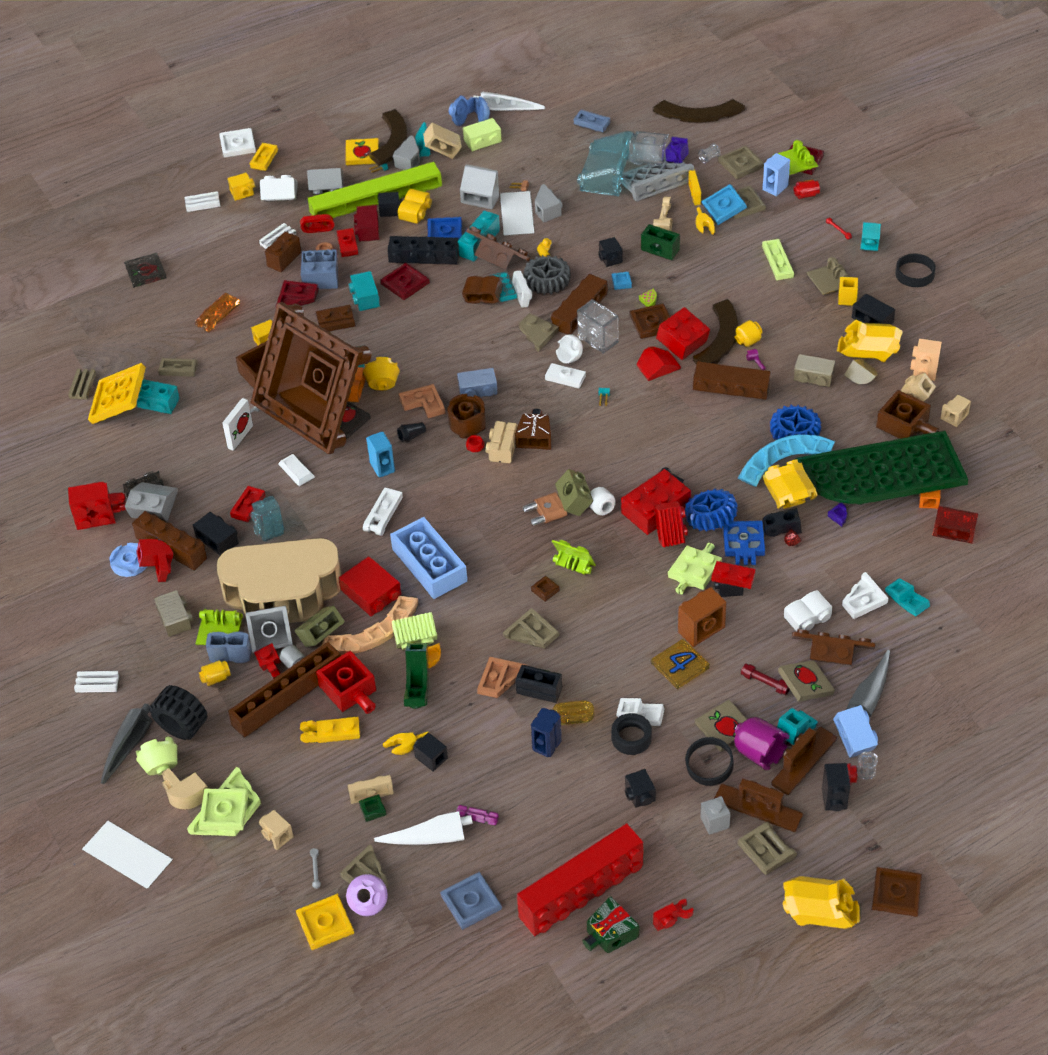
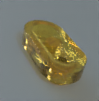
(573, 712)

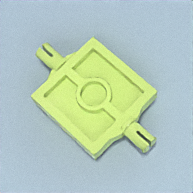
(694, 567)

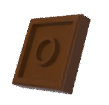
(648, 319)
(897, 891)

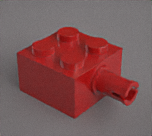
(348, 683)

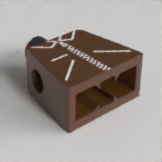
(533, 431)

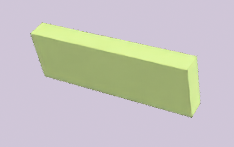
(777, 259)

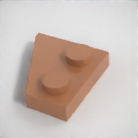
(498, 677)

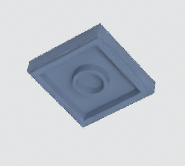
(471, 900)

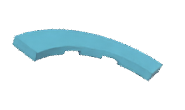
(780, 449)

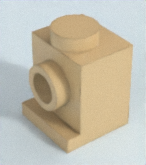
(956, 410)
(276, 829)

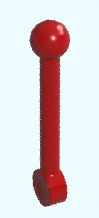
(847, 234)

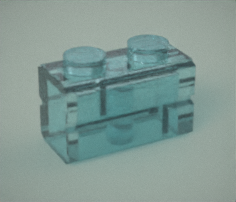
(267, 518)

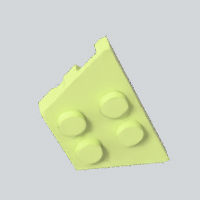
(234, 781)

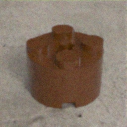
(466, 415)

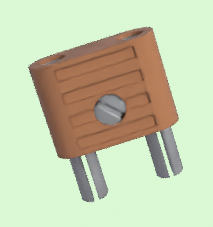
(548, 507)

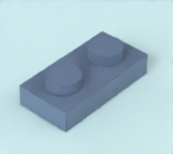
(591, 120)

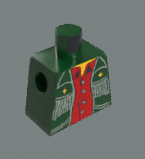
(610, 927)

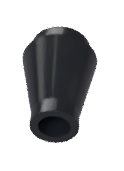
(407, 432)

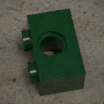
(660, 242)

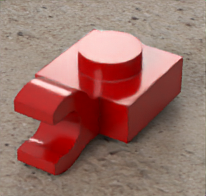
(268, 658)
(668, 915)

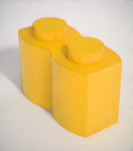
(414, 206)

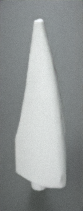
(505, 102)
(436, 830)

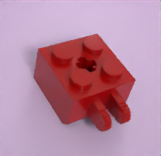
(94, 505)

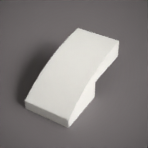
(651, 712)

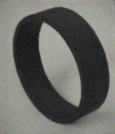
(915, 258)
(709, 741)

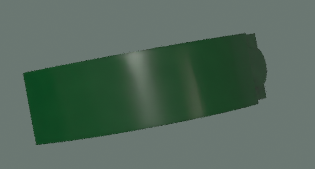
(416, 675)

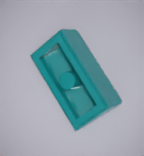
(419, 138)

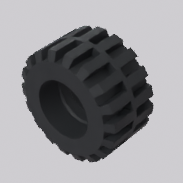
(178, 712)

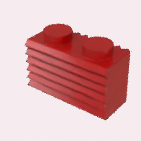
(670, 523)

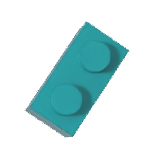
(364, 291)

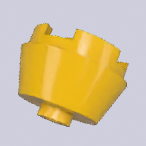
(381, 373)

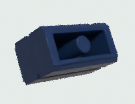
(546, 732)

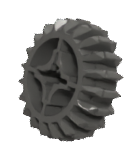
(547, 274)

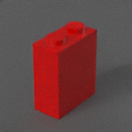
(370, 586)

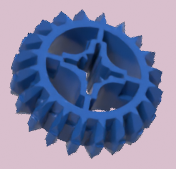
(785, 420)
(711, 510)

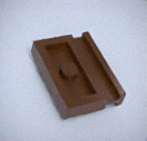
(336, 318)

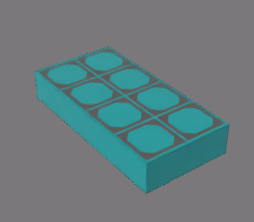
(508, 291)

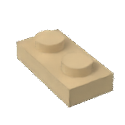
(364, 789)

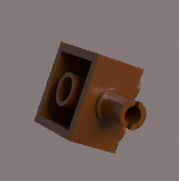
(905, 416)

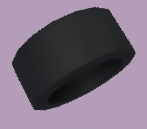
(631, 747)

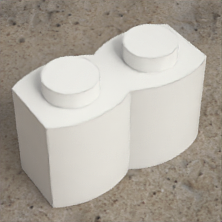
(808, 611)

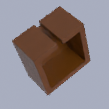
(249, 363)

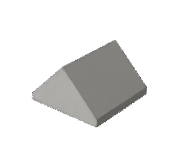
(269, 627)

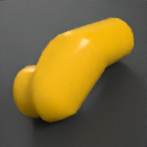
(544, 247)

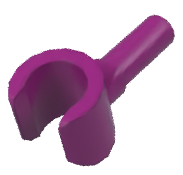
(753, 355)

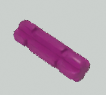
(478, 814)

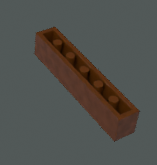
(281, 691)

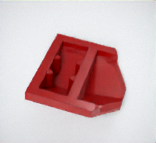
(656, 363)

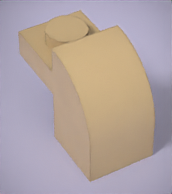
(184, 793)

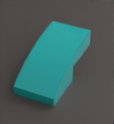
(905, 596)

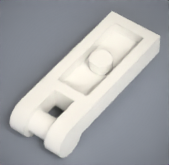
(382, 511)

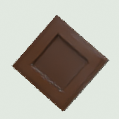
(545, 588)

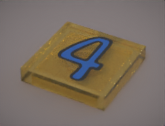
(680, 663)

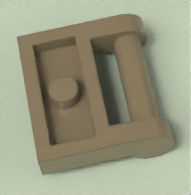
(762, 852)

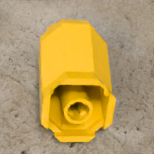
(870, 340)
(789, 484)
(821, 902)

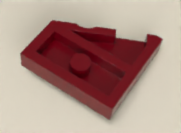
(297, 293)

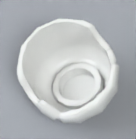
(569, 349)

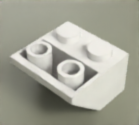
(278, 189)

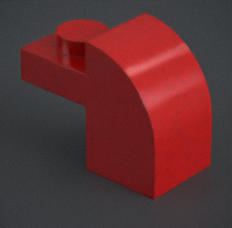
(155, 553)

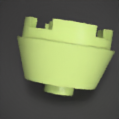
(157, 756)

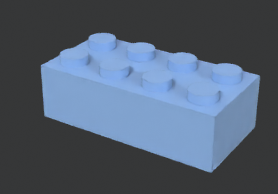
(428, 557)

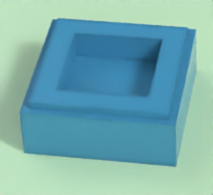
(621, 280)

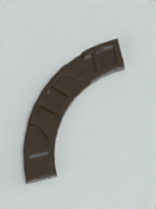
(699, 115)
(398, 136)
(726, 336)

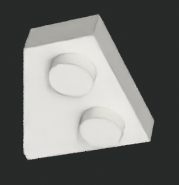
(864, 597)

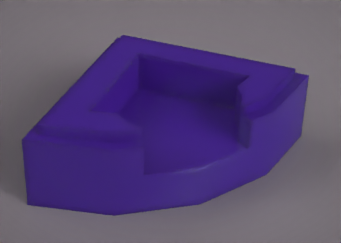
(838, 514)

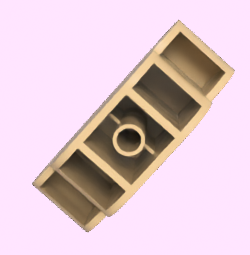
(280, 575)

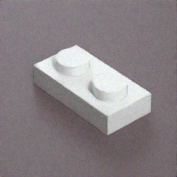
(520, 285)

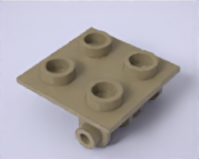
(828, 277)

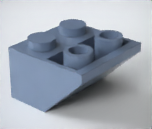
(320, 268)

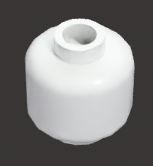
(602, 502)

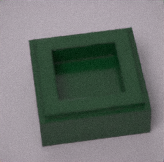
(372, 808)

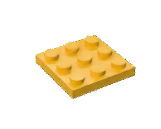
(117, 393)

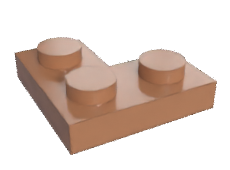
(425, 397)

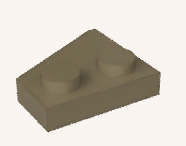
(364, 864)

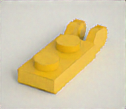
(330, 730)

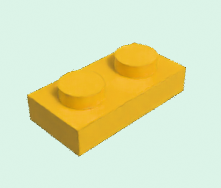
(263, 156)

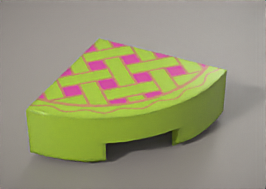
(648, 298)

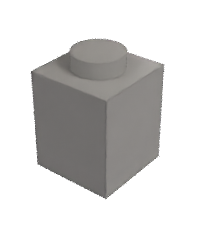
(715, 815)

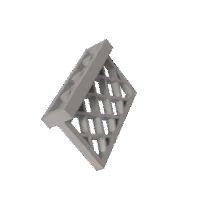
(655, 184)

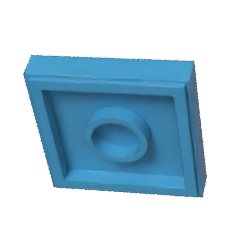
(724, 204)

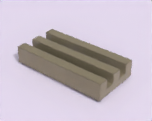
(177, 367)
(91, 375)

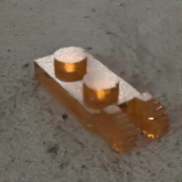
(217, 312)

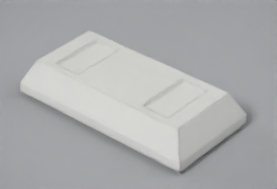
(296, 470)

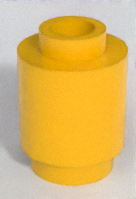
(214, 672)

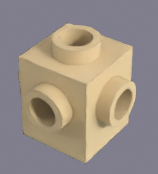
(919, 386)

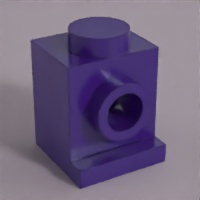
(677, 150)

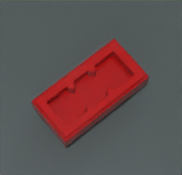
(347, 242)

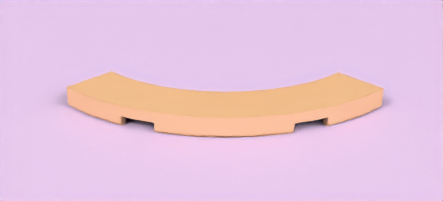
(376, 634)

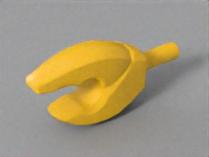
(703, 220)
(406, 740)

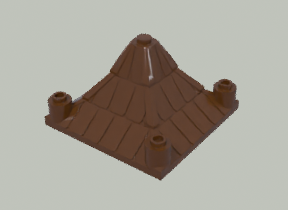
(307, 377)

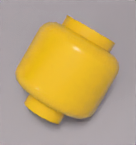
(748, 333)

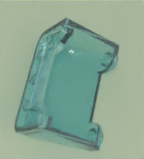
(606, 164)

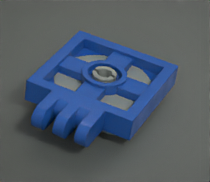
(744, 541)

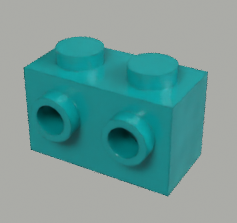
(158, 396)

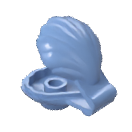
(463, 107)

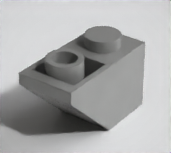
(407, 154)
(547, 205)

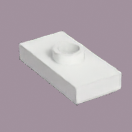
(565, 375)

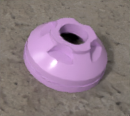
(377, 891)

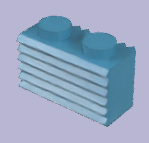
(380, 454)

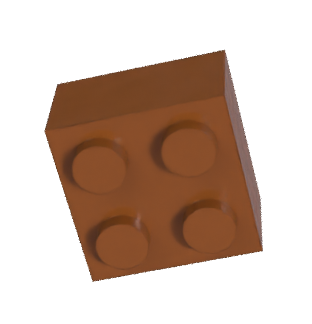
(701, 616)

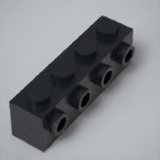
(423, 250)

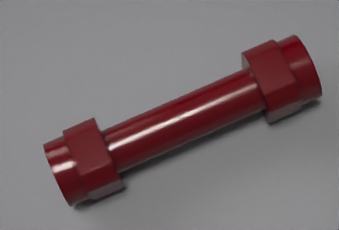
(749, 671)

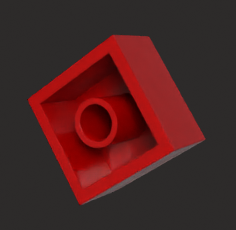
(683, 333)

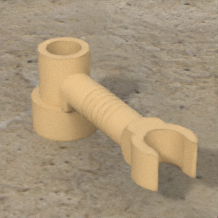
(663, 222)

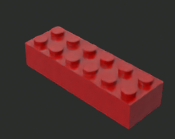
(580, 880)

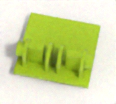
(799, 158)
(568, 554)
(217, 622)

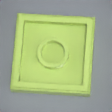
(223, 809)

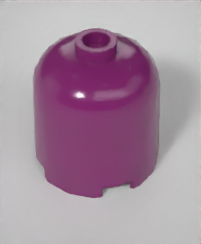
(760, 742)

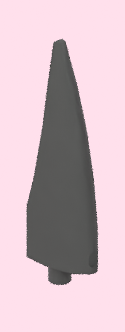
(871, 688)
(128, 736)

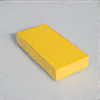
(694, 187)

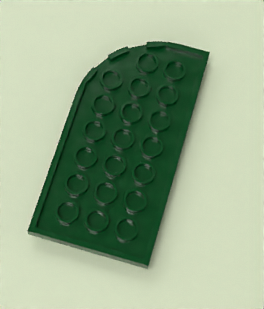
(886, 469)

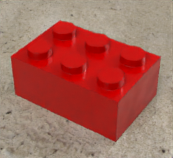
(660, 489)

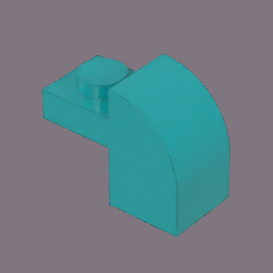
(870, 236)
(795, 724)

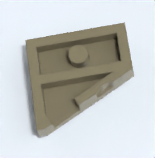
(538, 330)
(532, 630)

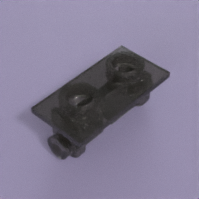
(150, 477)

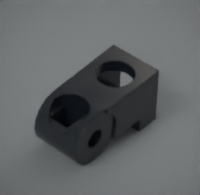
(782, 522)

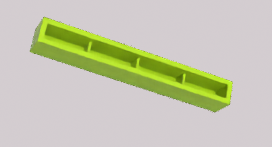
(366, 193)

